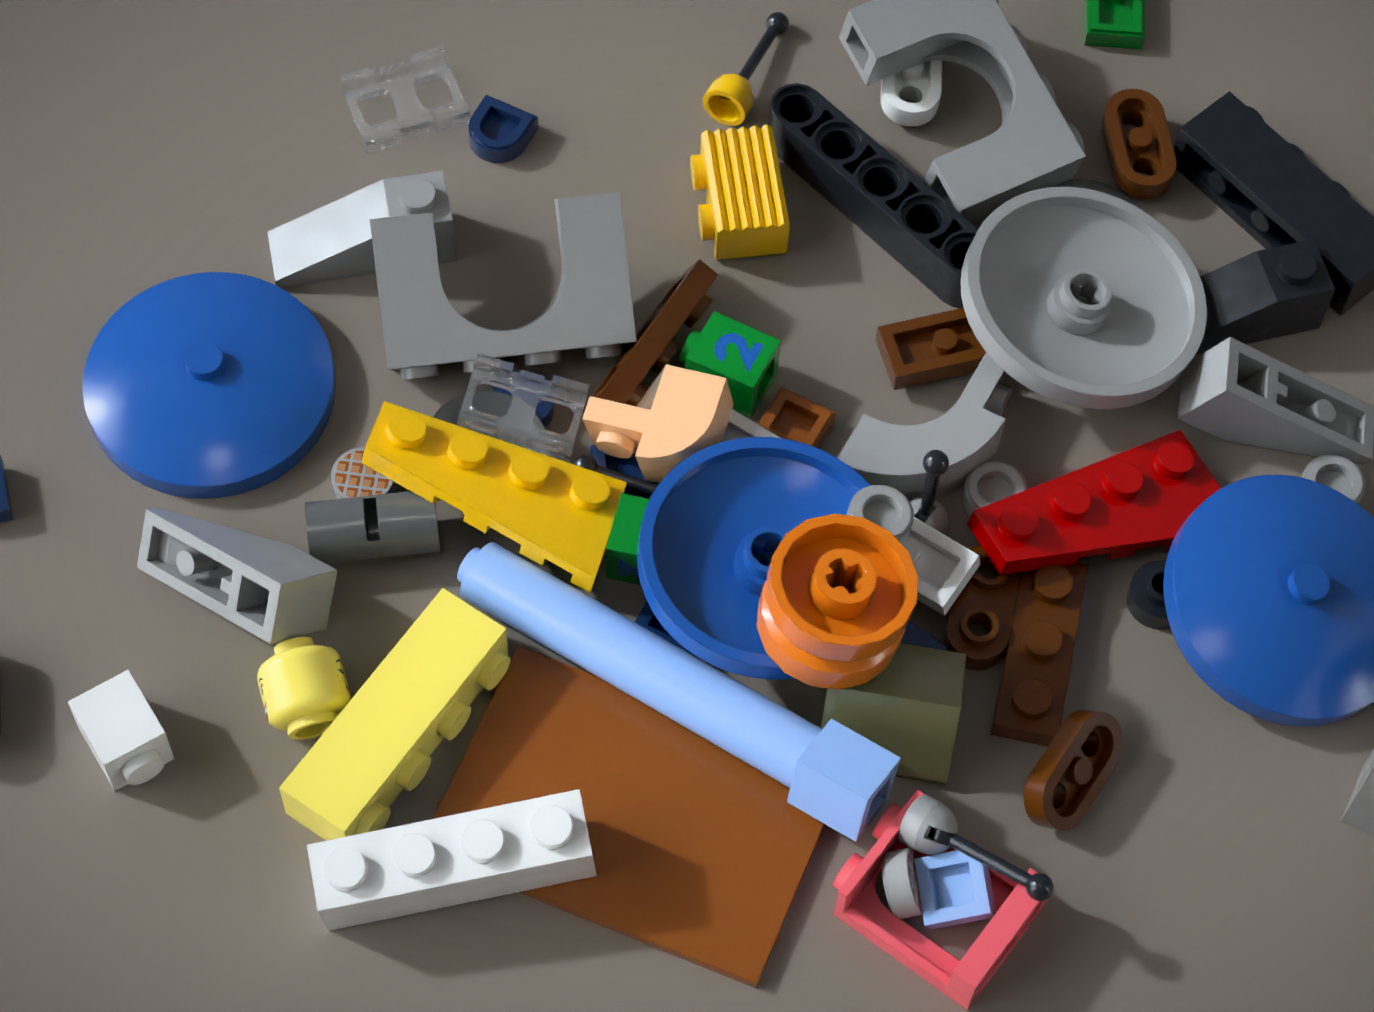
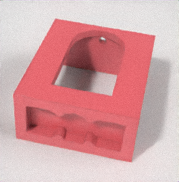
(959, 980)

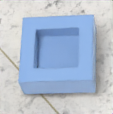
(953, 889)

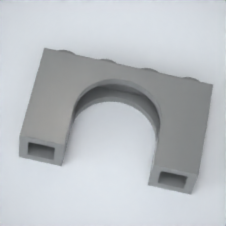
(1032, 145)
(587, 311)

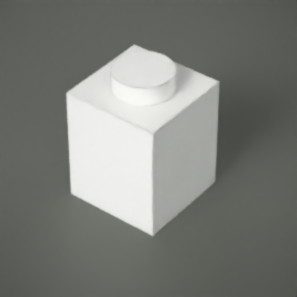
(122, 731)

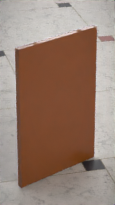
(680, 832)

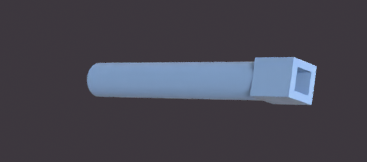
(828, 770)

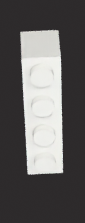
(451, 860)

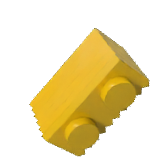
(742, 193)

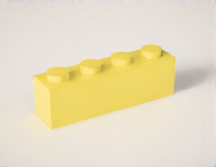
(397, 720)

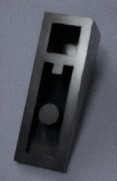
(1267, 295)

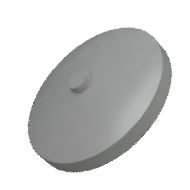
(1083, 297)

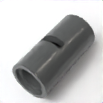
(371, 527)

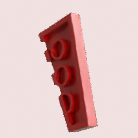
(1097, 510)

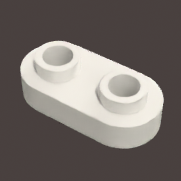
(919, 84)

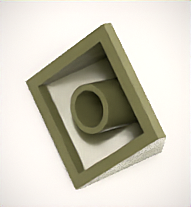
(908, 709)

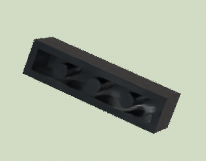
(1277, 193)

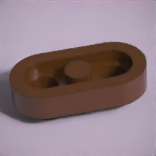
(1139, 149)
(984, 603)
(1073, 770)

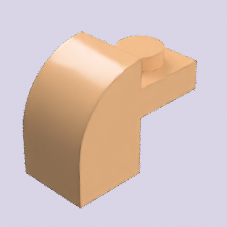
(684, 418)

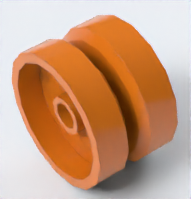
(836, 601)

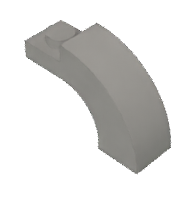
(965, 433)

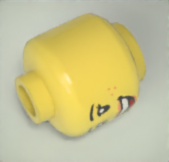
(303, 687)

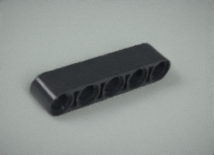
(867, 170)

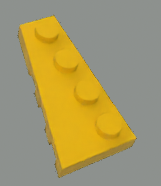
(532, 498)

